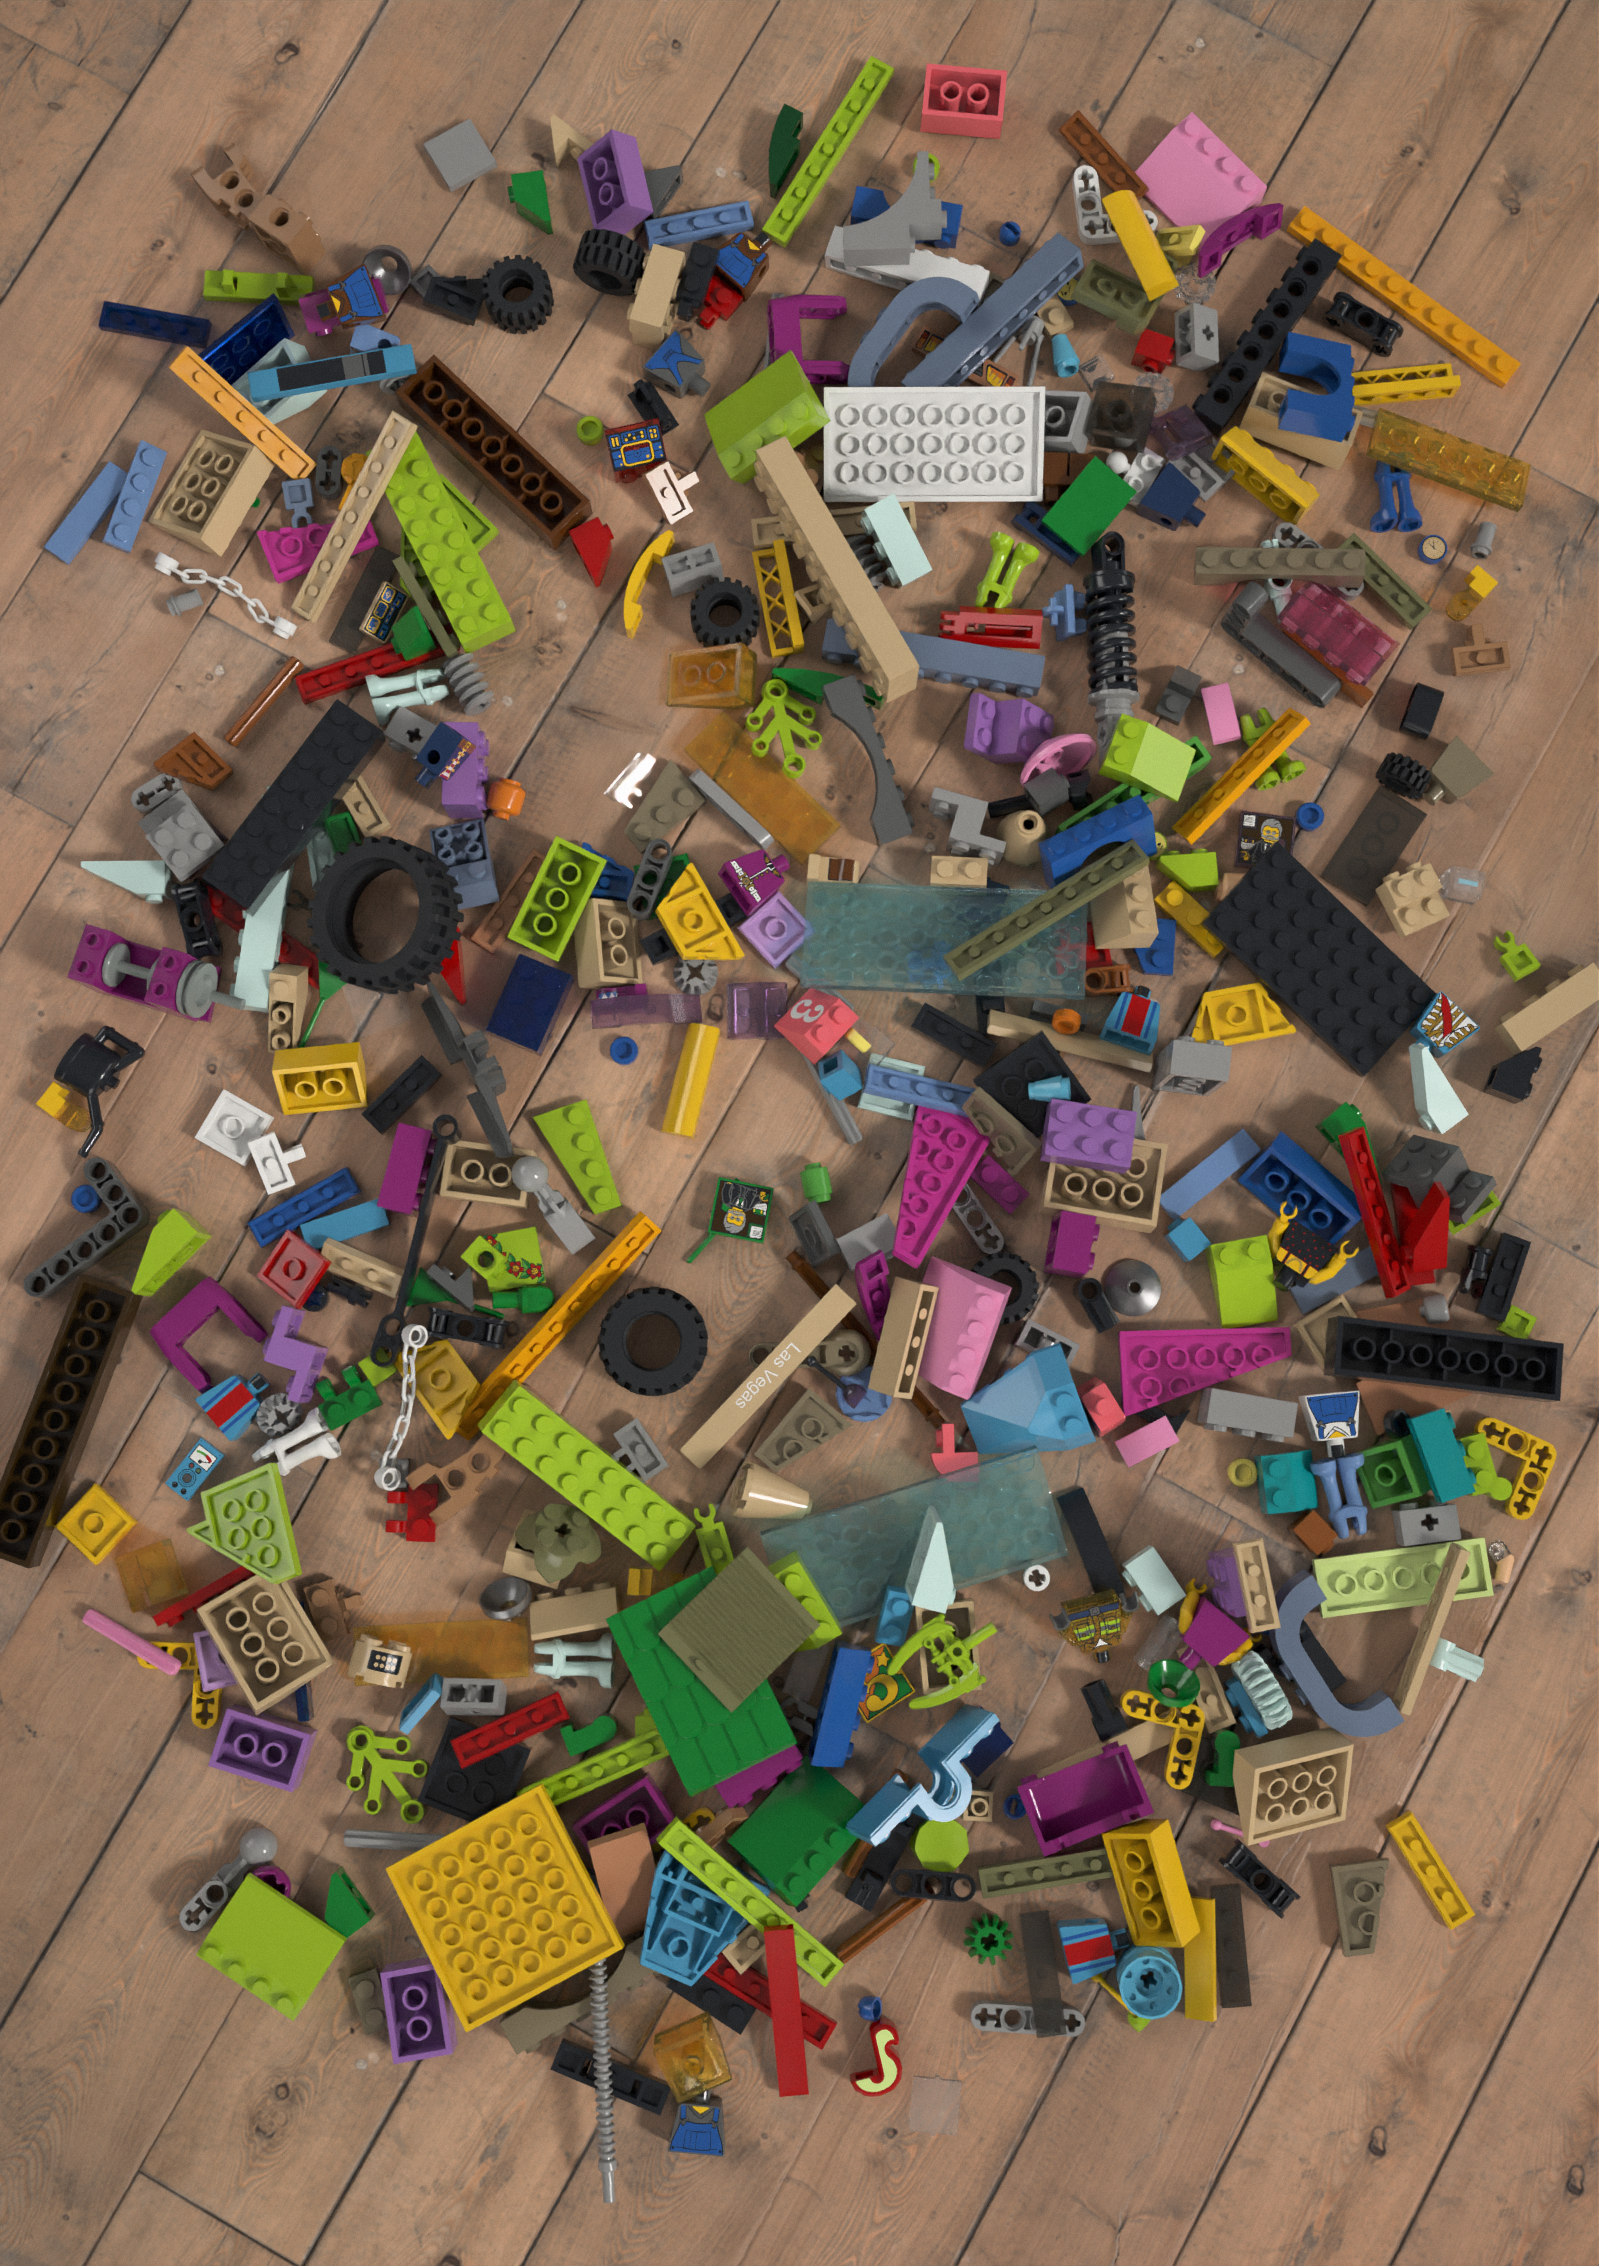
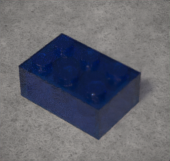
(530, 1004)

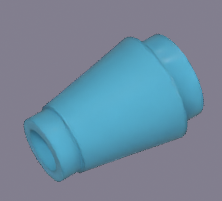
(1064, 357)
(1050, 1089)

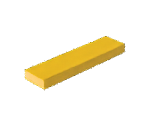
(1430, 1870)
(1201, 1964)

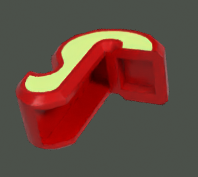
(889, 2071)

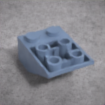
(469, 859)

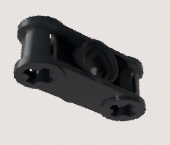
(1348, 323)
(194, 900)
(482, 1327)
(1272, 1890)

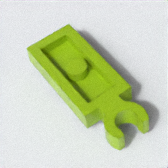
(713, 1541)

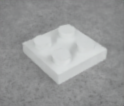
(232, 1125)

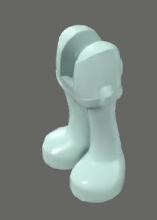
(386, 705)
(603, 1648)

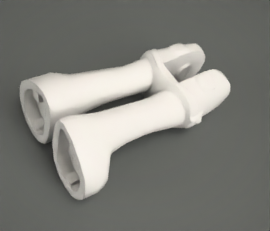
(322, 1446)

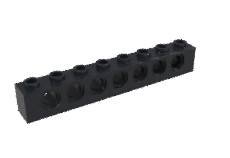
(1318, 260)

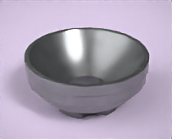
(395, 279)
(505, 1593)

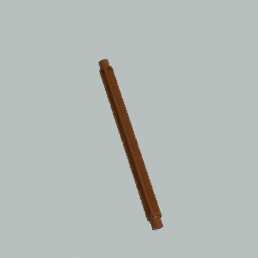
(850, 1322)

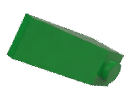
(1341, 1120)

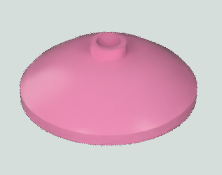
(1064, 753)

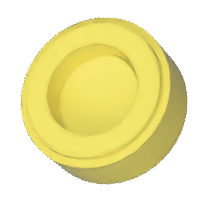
(857, 1040)
(1242, 1472)

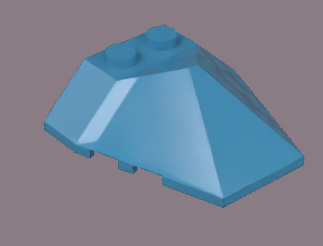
(1029, 1408)
(687, 1922)

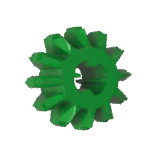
(983, 1929)

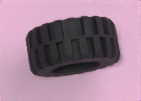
(614, 1334)

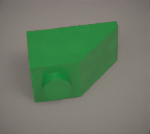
(531, 199)
(412, 635)
(345, 1905)

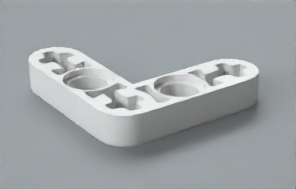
(1096, 217)

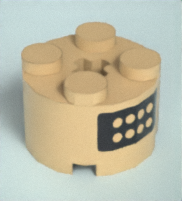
(380, 1662)

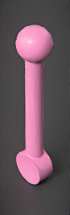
(1216, 1825)

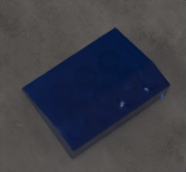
(248, 340)

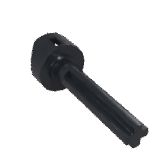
(1077, 796)

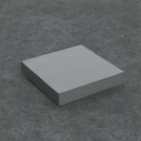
(460, 155)

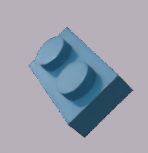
(894, 1617)
(1250, 1718)

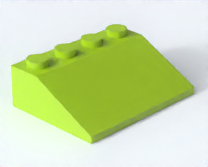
(762, 411)
(271, 1946)

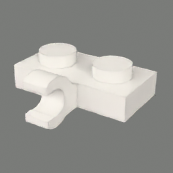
(274, 1162)

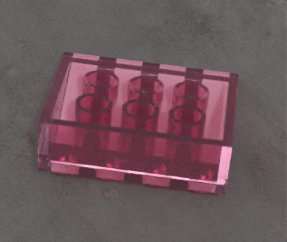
(1337, 632)

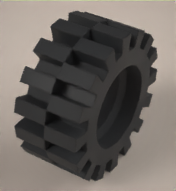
(1403, 775)

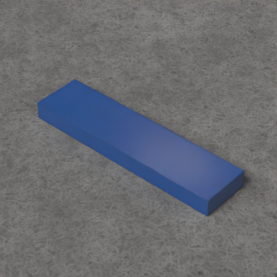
(304, 1207)

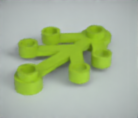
(784, 725)
(383, 1770)

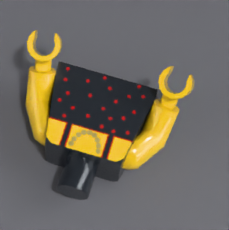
(1301, 1254)

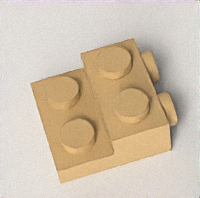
(1412, 899)

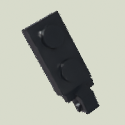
(696, 279)

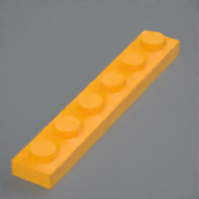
(241, 414)
(1241, 775)

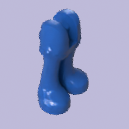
(1386, 518)

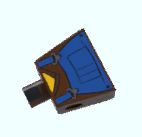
(743, 262)
(353, 300)

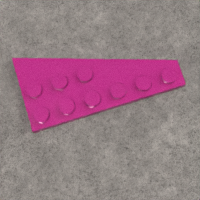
(938, 1166)
(1177, 1362)

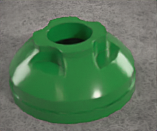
(1174, 1676)

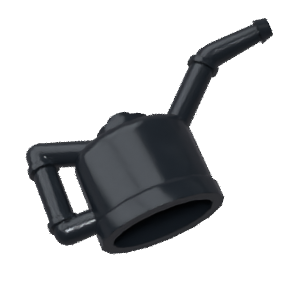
(95, 1069)

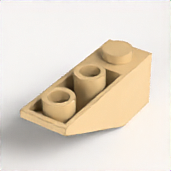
(286, 1005)

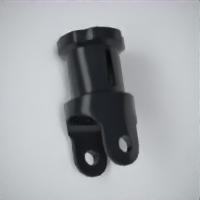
(1475, 1271)

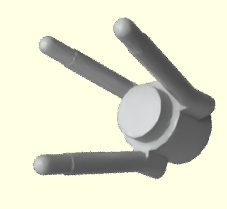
(1028, 334)

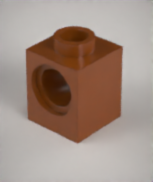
(1313, 1532)

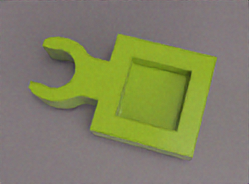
(1516, 959)

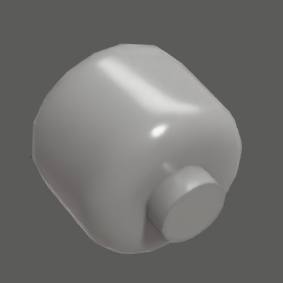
(1435, 1309)

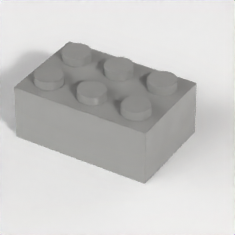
(1247, 1414)

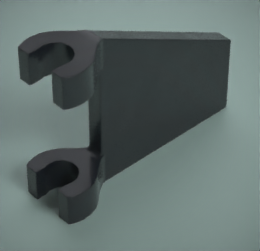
(1317, 1654)

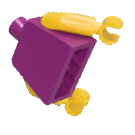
(1210, 1632)

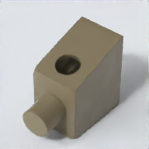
(1455, 773)

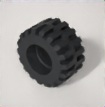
(609, 262)
(514, 274)
(724, 594)
(1023, 1275)

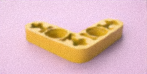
(1527, 1455)
(192, 1664)
(1180, 1730)

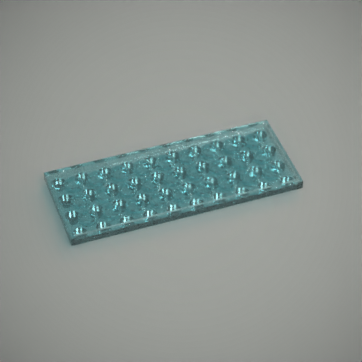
(899, 933)
(992, 1517)

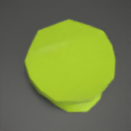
(940, 1845)

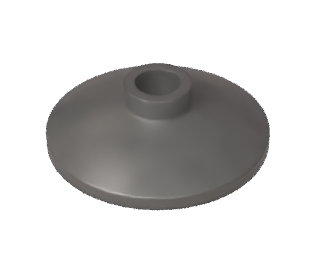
(1118, 1290)

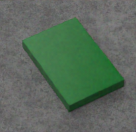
(1088, 506)

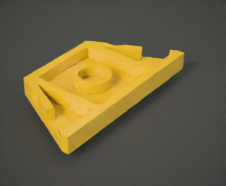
(696, 922)
(1239, 1016)
(442, 1383)

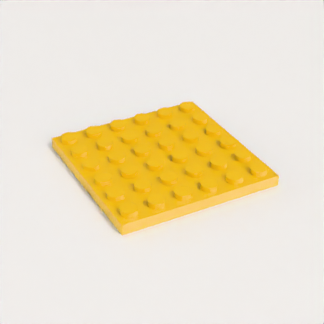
(504, 1907)

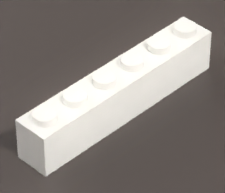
(921, 266)

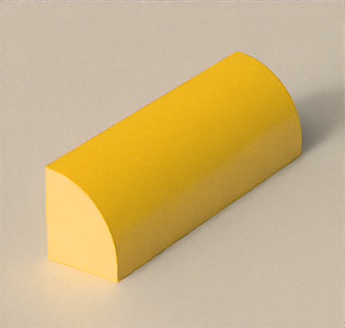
(1140, 243)
(691, 1080)

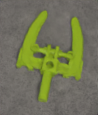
(955, 1652)

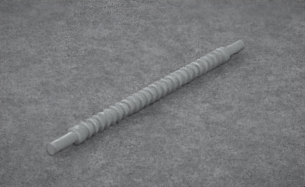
(607, 2163)

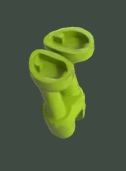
(1002, 547)
(1286, 767)

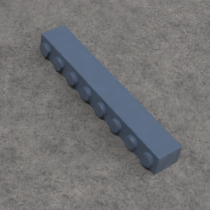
(999, 316)
(953, 661)

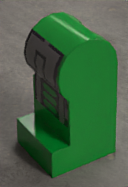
(589, 1735)
(1224, 1745)

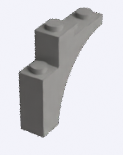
(893, 234)

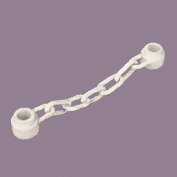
(168, 565)
(418, 1340)

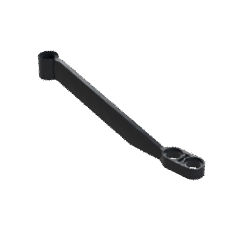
(382, 1338)

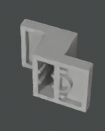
(965, 832)
(181, 835)

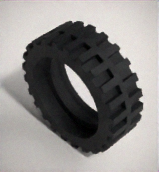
(337, 901)

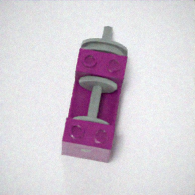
(147, 976)

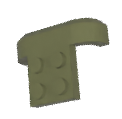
(1117, 296)

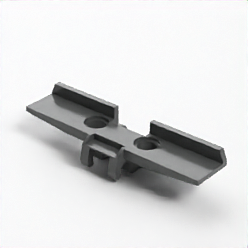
(483, 1071)

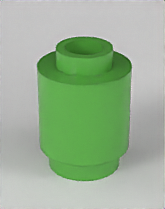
(816, 1183)

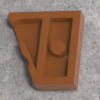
(194, 763)

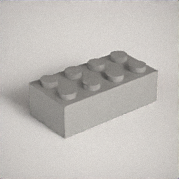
(1192, 1067)

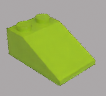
(1147, 758)
(168, 1249)
(1243, 1281)

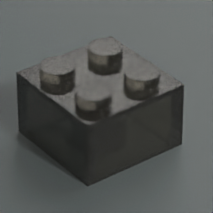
(1121, 416)

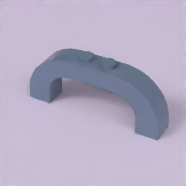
(893, 321)
(1360, 1719)

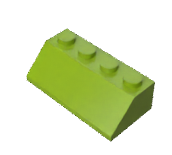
(557, 898)

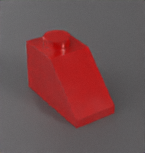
(593, 547)

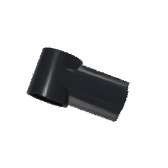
(1097, 1306)
(1106, 1717)

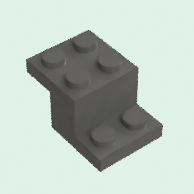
(1430, 1161)

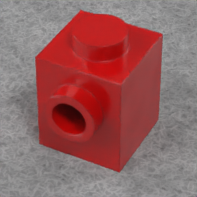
(1153, 352)

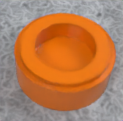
(1066, 1021)

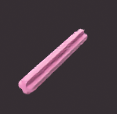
(132, 1642)

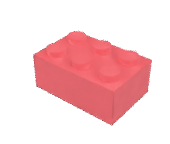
(963, 101)

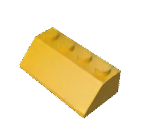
(1265, 476)
(1151, 1883)

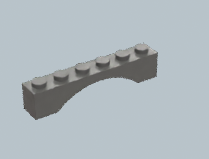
(848, 706)

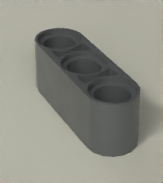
(650, 866)

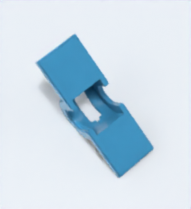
(942, 1757)

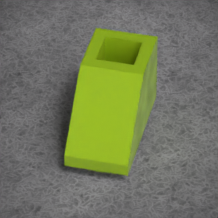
(1191, 871)

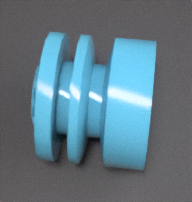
(1157, 1994)

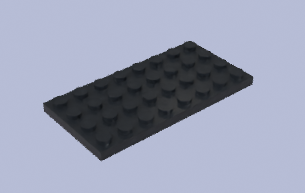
(1318, 959)

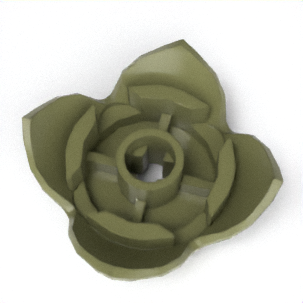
(555, 1555)

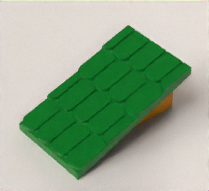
(693, 1723)

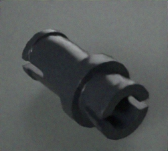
(353, 1293)

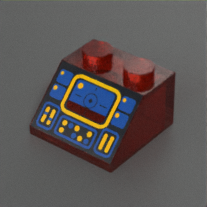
(635, 449)

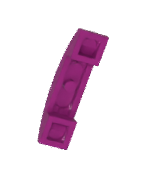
(1256, 221)
(873, 1289)

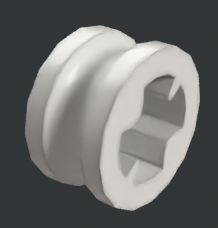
(1030, 1584)

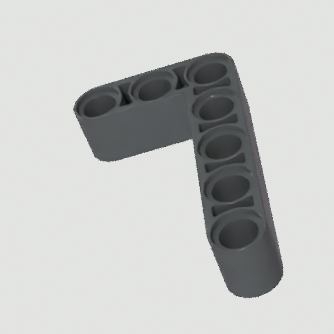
(1276, 649)
(95, 1235)

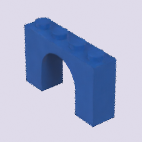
(1330, 366)
(1066, 851)

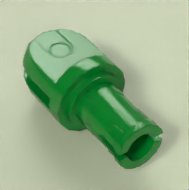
(527, 1299)

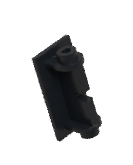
(651, 405)

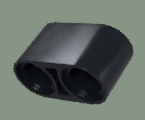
(1421, 711)

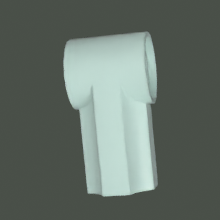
(1456, 1660)

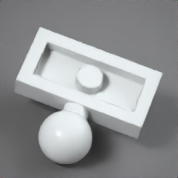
(1138, 474)

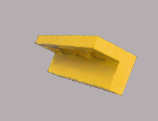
(1408, 390)
(786, 593)

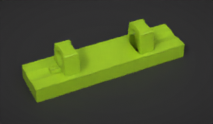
(255, 286)

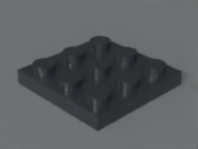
(1010, 1076)
(475, 1788)

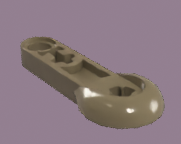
(828, 1353)

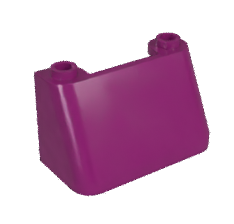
(1084, 1799)

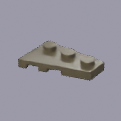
(664, 808)
(1006, 1133)
(801, 1431)
(1357, 1900)

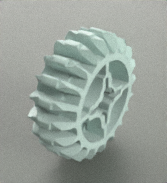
(1262, 1690)

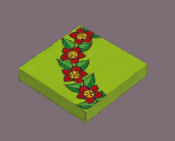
(524, 1261)

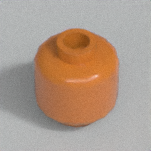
(505, 798)

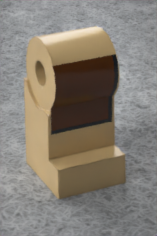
(832, 870)

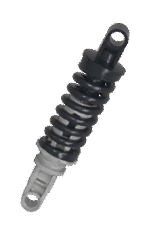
(1111, 677)

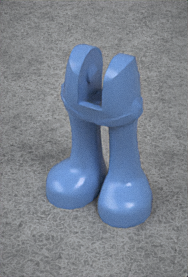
(1338, 1513)

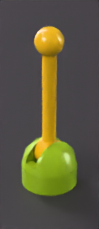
(1135, 2021)

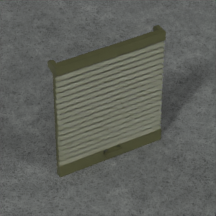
(739, 1629)

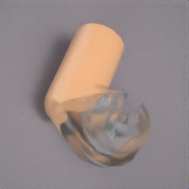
(1503, 1559)

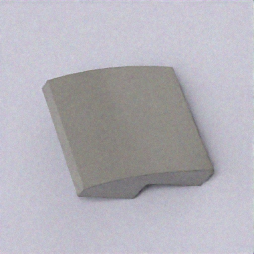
(1203, 472)

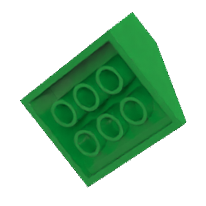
(798, 1831)

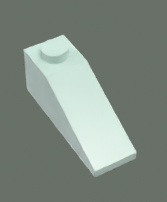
(145, 879)
(1433, 1094)

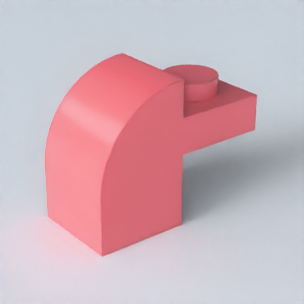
(948, 1459)

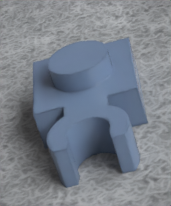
(299, 497)

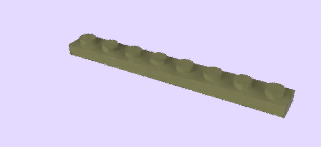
(1046, 910)

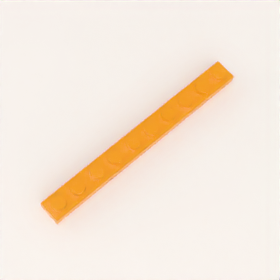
(1407, 299)
(560, 1318)

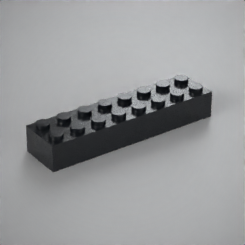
(294, 808)
(1443, 1359)

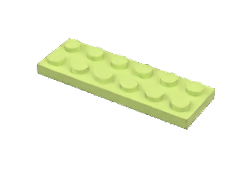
(1396, 1577)

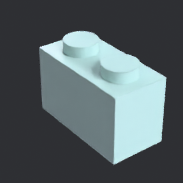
(1153, 1580)

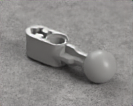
(531, 1175)
(256, 1849)

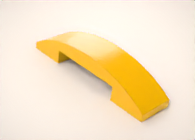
(657, 549)

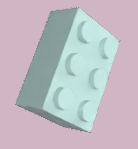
(895, 542)

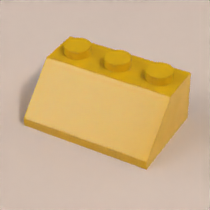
(320, 1078)

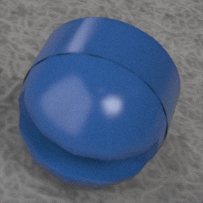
(1006, 236)
(1019, 1810)
(870, 2008)

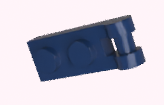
(1042, 534)

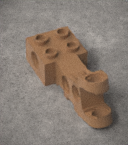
(275, 222)
(473, 1477)

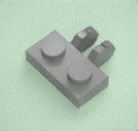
(640, 1450)

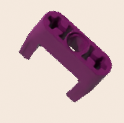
(785, 333)
(191, 1315)

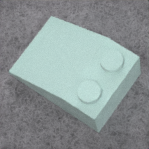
(278, 409)
(930, 1575)

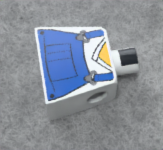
(1332, 1418)

